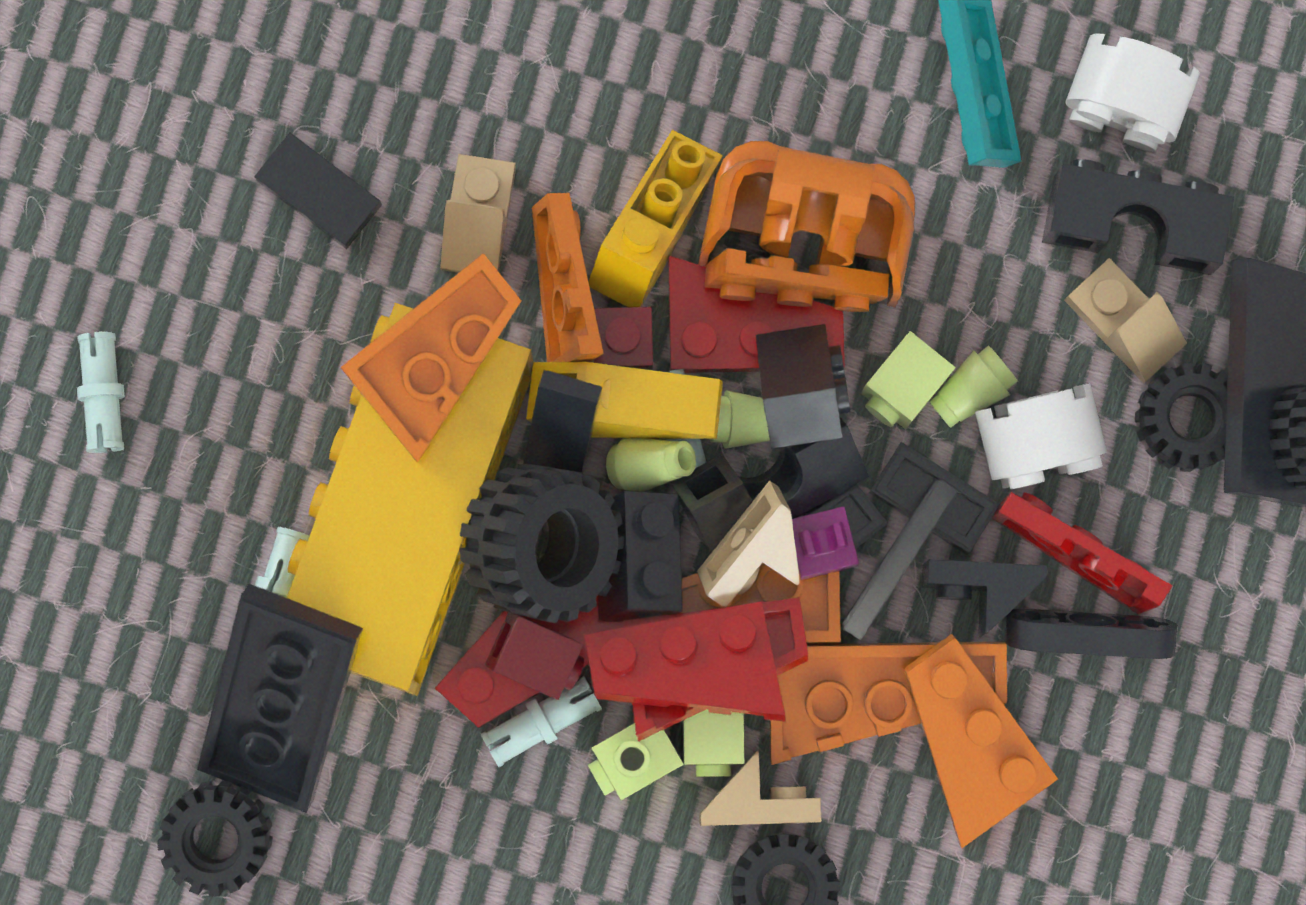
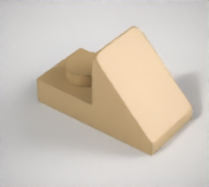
(477, 212)
(1127, 321)
(758, 536)
(741, 804)

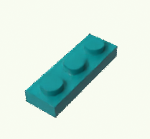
(979, 83)

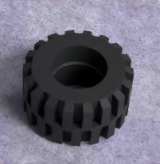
(505, 534)

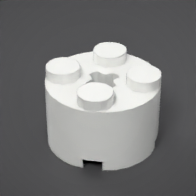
(1132, 91)
(1042, 435)

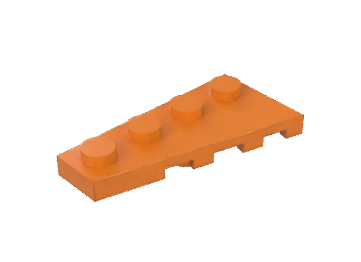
(860, 693)

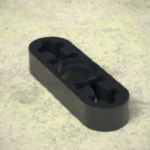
(1091, 633)

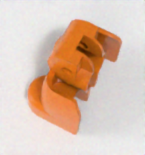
(787, 190)

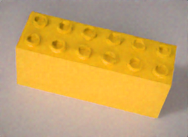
(392, 526)

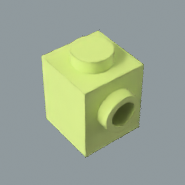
(632, 765)

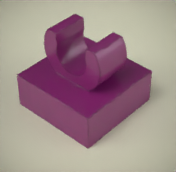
(823, 543)

